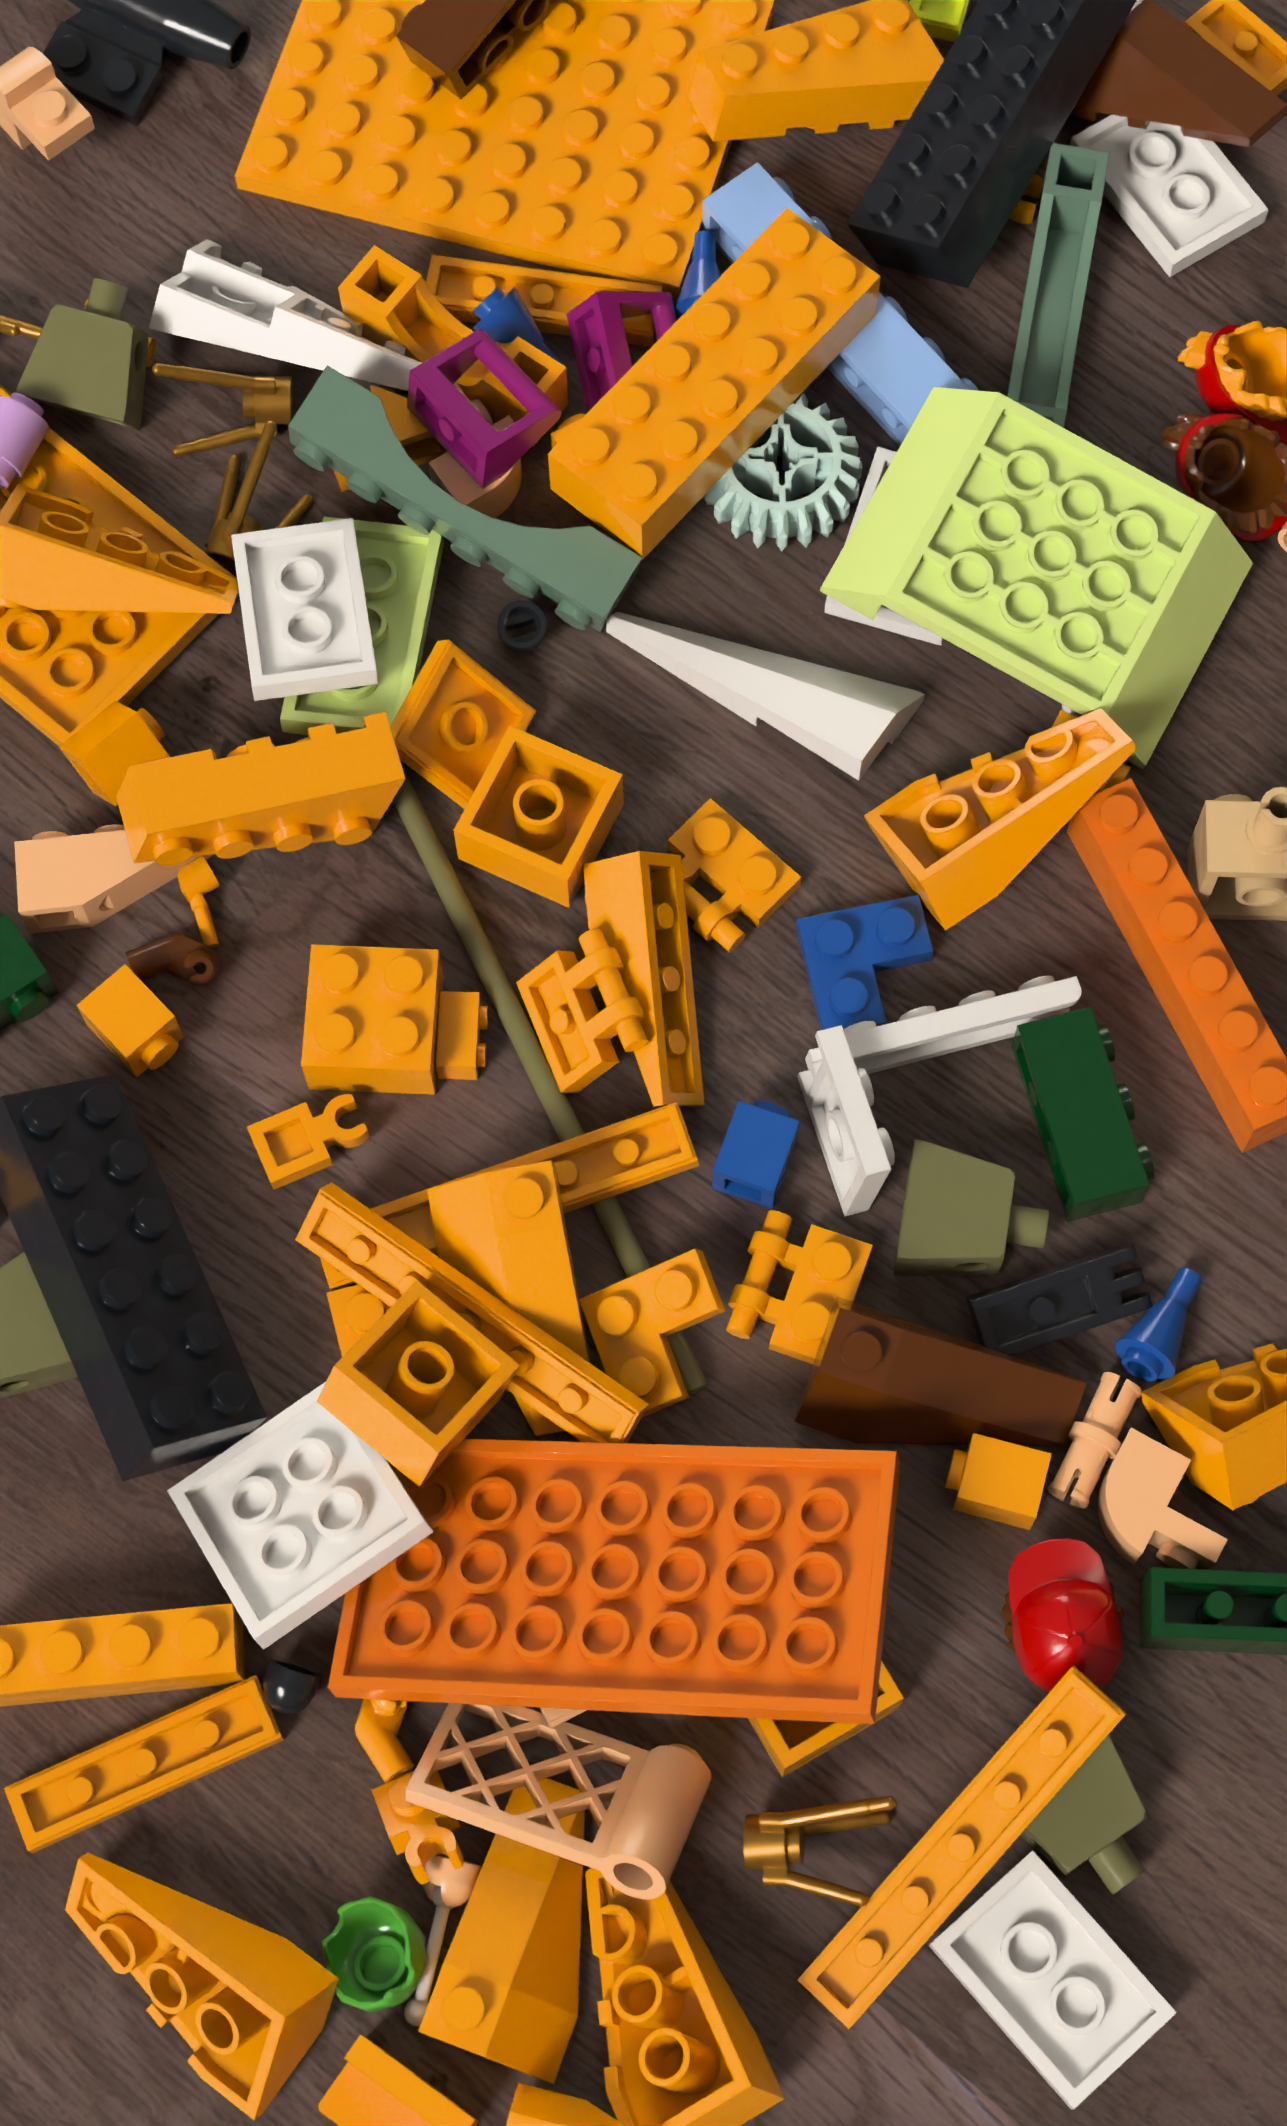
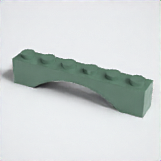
(1057, 280)
(570, 567)

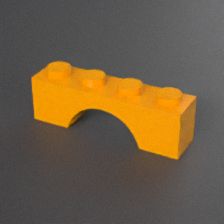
(400, 307)

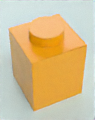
(112, 744)
(131, 1022)
(998, 1480)

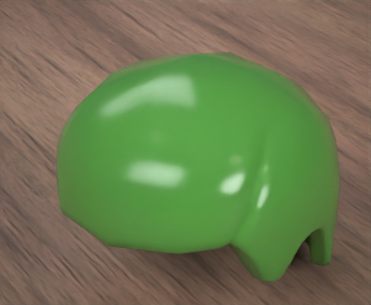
(375, 1954)

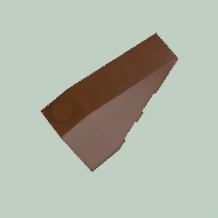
(1177, 78)
(917, 1385)

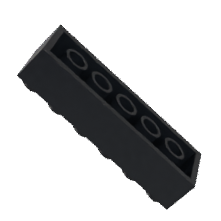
(982, 133)
(121, 1278)

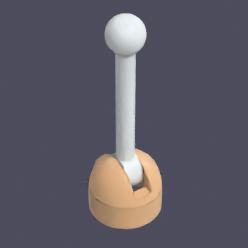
(447, 1890)

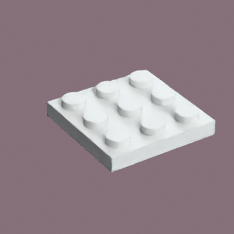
(297, 1517)

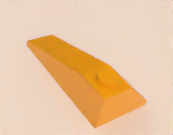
(67, 563)
(982, 827)
(513, 1242)
(1228, 1424)
(516, 1954)
(227, 1986)
(670, 2018)

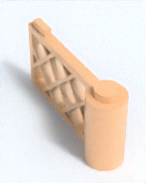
(636, 1835)

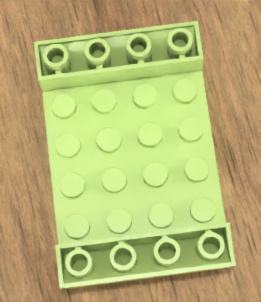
(1044, 560)

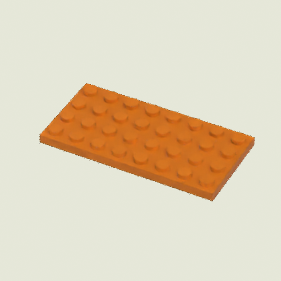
(635, 1582)

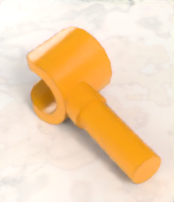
(195, 881)

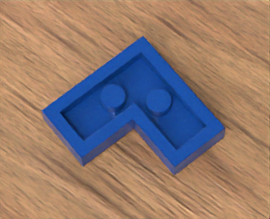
(849, 946)

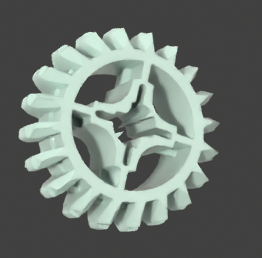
(823, 462)

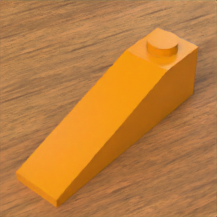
(643, 915)

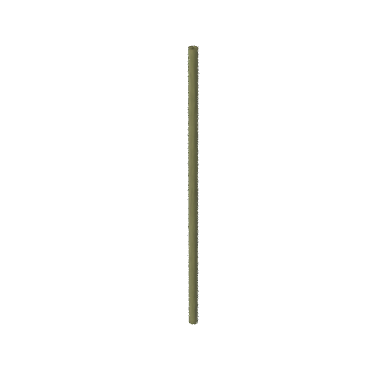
(527, 1044)

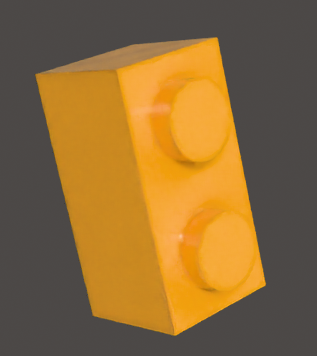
(458, 1035)

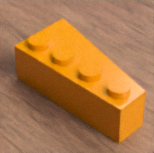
(817, 73)

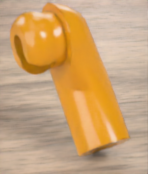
(378, 1731)

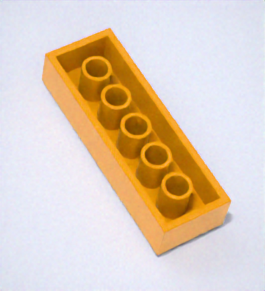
(714, 383)

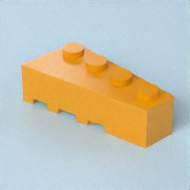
(262, 795)

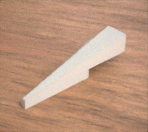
(261, 317)
(818, 706)

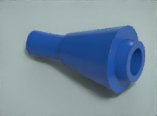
(701, 272)
(507, 318)
(1154, 1341)

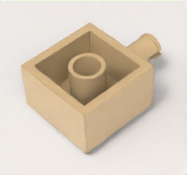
(1241, 857)

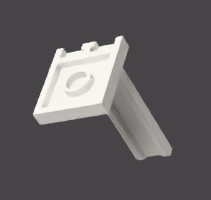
(842, 1093)

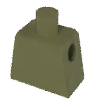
(90, 360)
(961, 1215)
(29, 1340)
(1090, 1819)

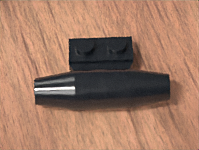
(118, 47)

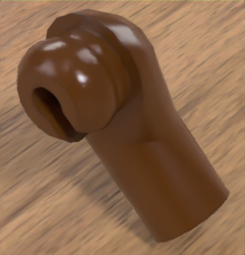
(179, 956)

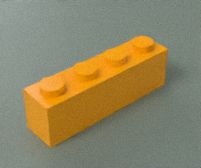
(121, 1654)

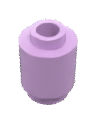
(20, 435)

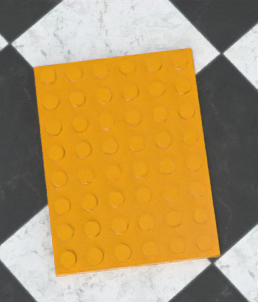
(555, 158)

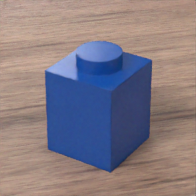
(756, 1153)

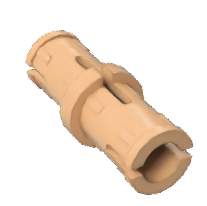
(1094, 1440)

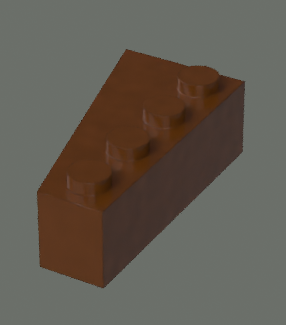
(465, 38)

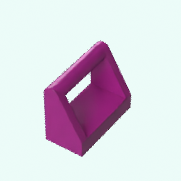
(601, 337)
(459, 426)

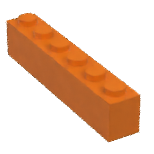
(1184, 962)

